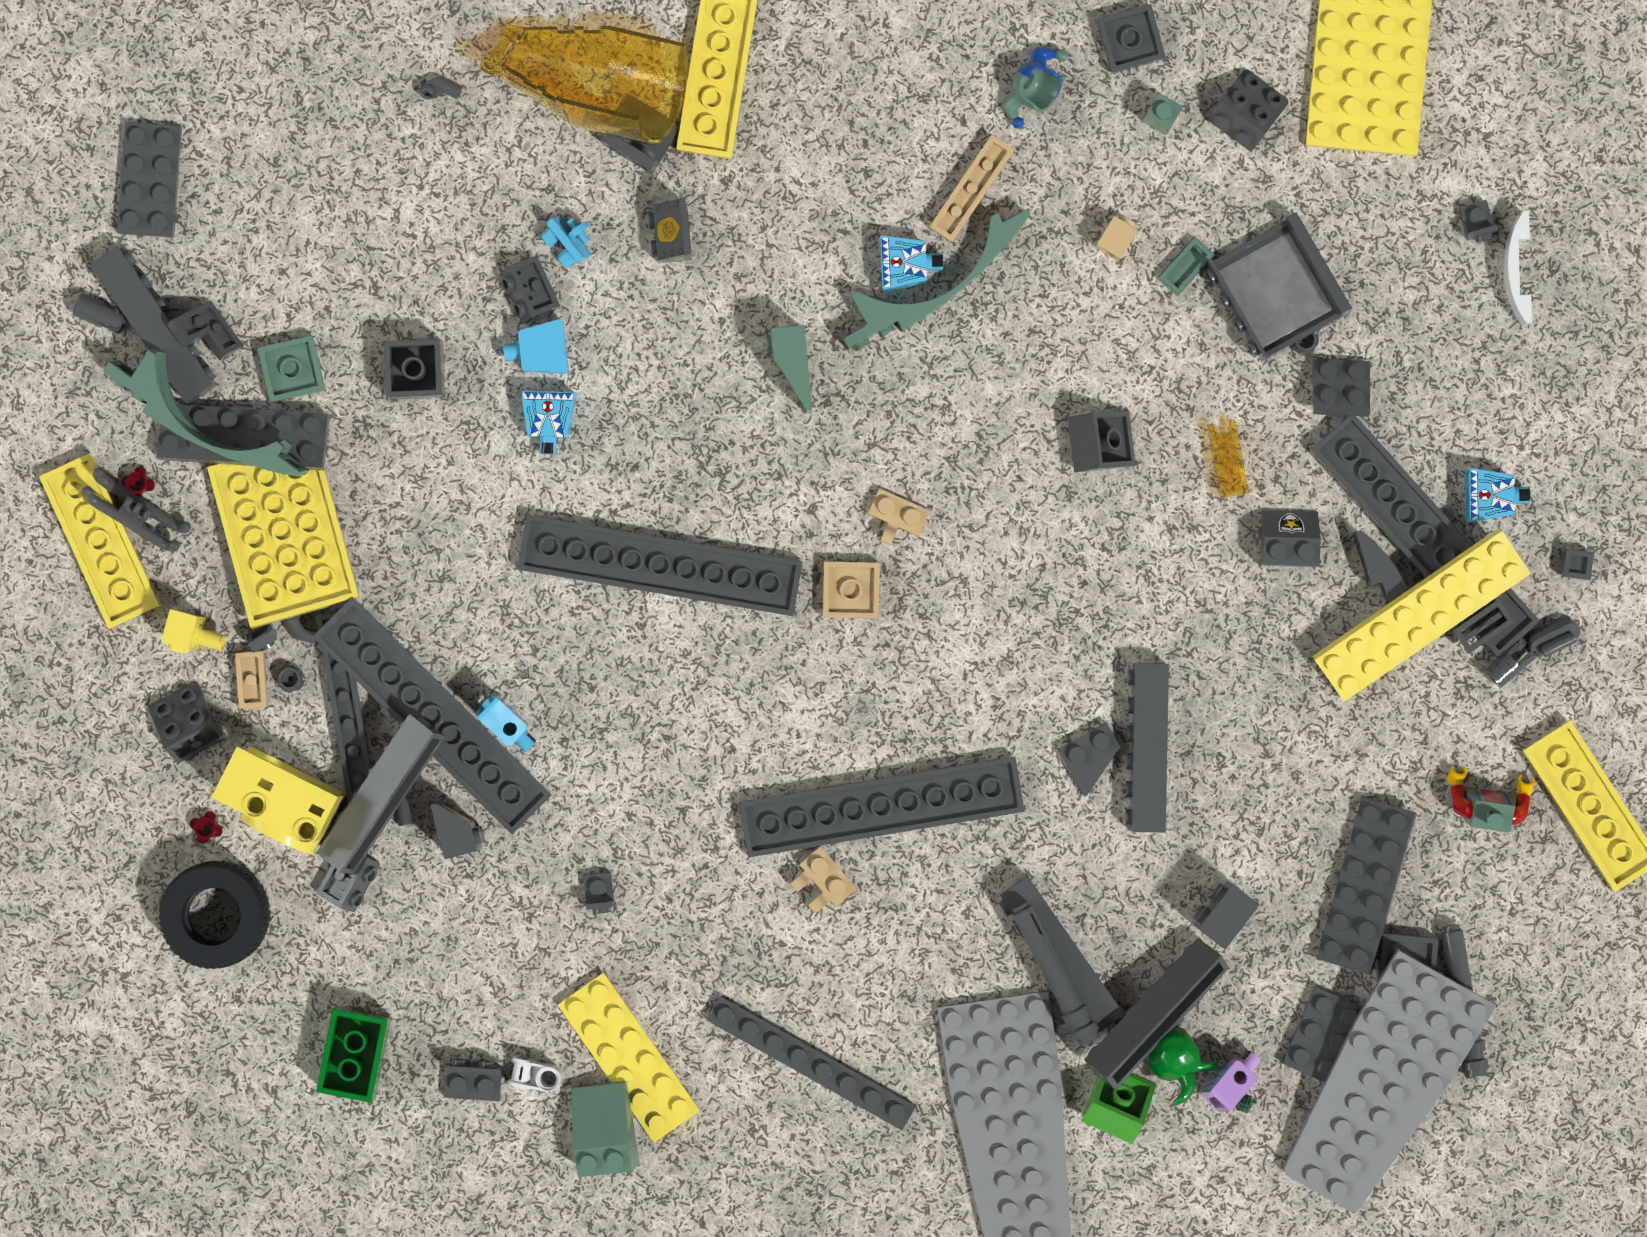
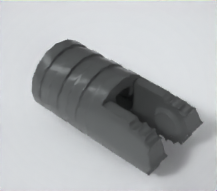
(98, 313)
(1506, 668)

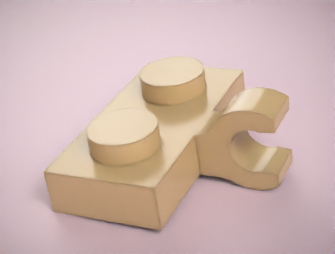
(898, 514)

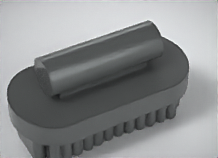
(1553, 636)

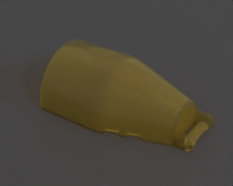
(597, 78)

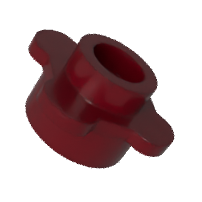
(139, 475)
(198, 826)

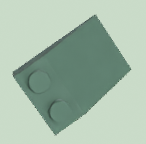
(790, 356)
(603, 1130)

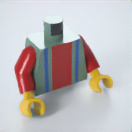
(1489, 808)

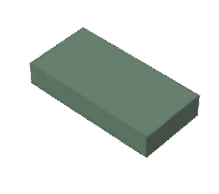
(1185, 266)

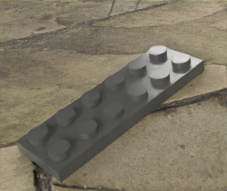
(248, 430)
(1366, 886)

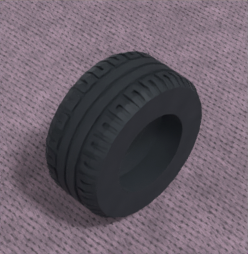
(176, 921)

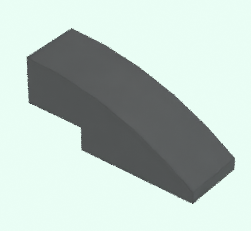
(1379, 567)

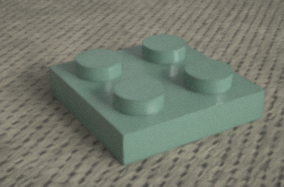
(291, 369)

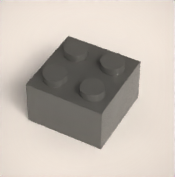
(414, 369)
(1225, 914)

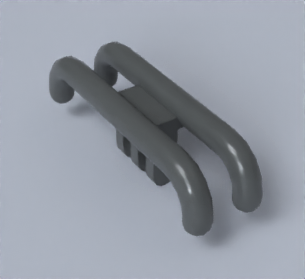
(134, 512)

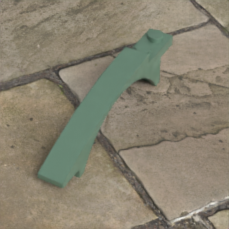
(881, 315)
(152, 387)

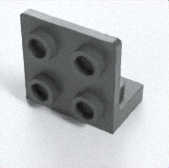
(641, 154)
(185, 722)

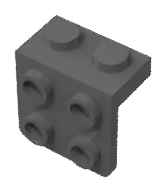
(1248, 109)

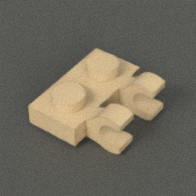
(826, 876)

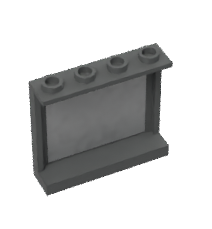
(1278, 288)

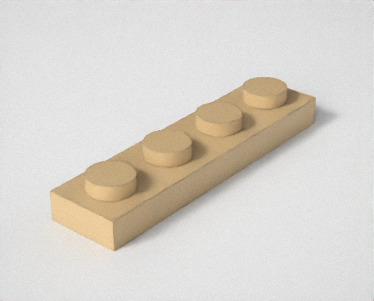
(971, 188)

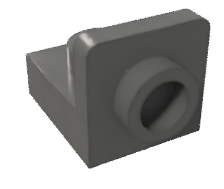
(1477, 221)
(599, 892)

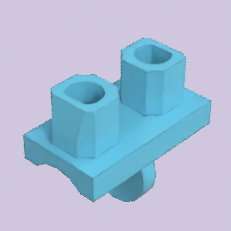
(572, 238)

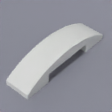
(1519, 303)

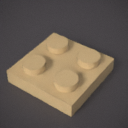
(851, 590)

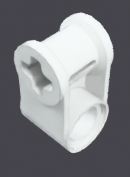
(533, 1074)

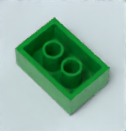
(353, 1054)

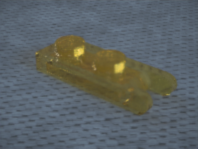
(1228, 461)

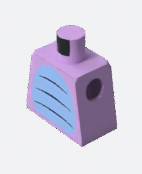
(1222, 1089)

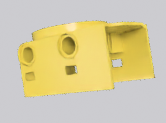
(284, 810)

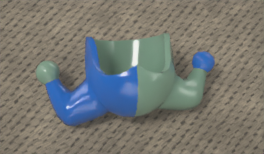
(1034, 84)

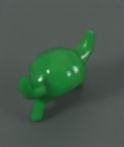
(1178, 1059)

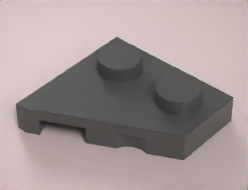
(1089, 756)

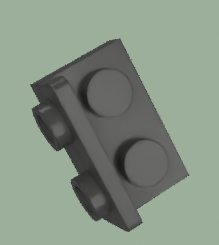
(529, 289)
(348, 889)
(472, 1081)

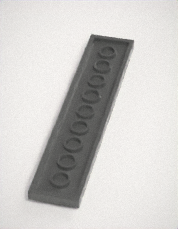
(1408, 517)
(660, 565)
(408, 688)
(881, 806)

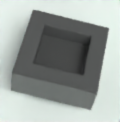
(1577, 564)
(262, 638)

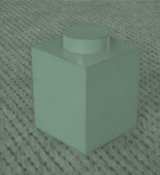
(1162, 114)

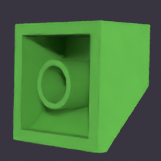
(1120, 1110)

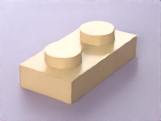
(251, 679)

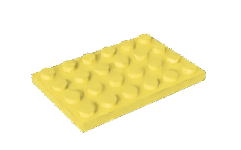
(1368, 75)
(283, 541)

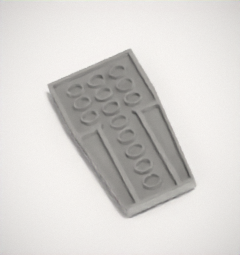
(1385, 1079)
(1009, 1112)

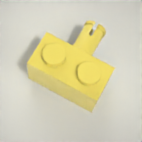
(186, 632)

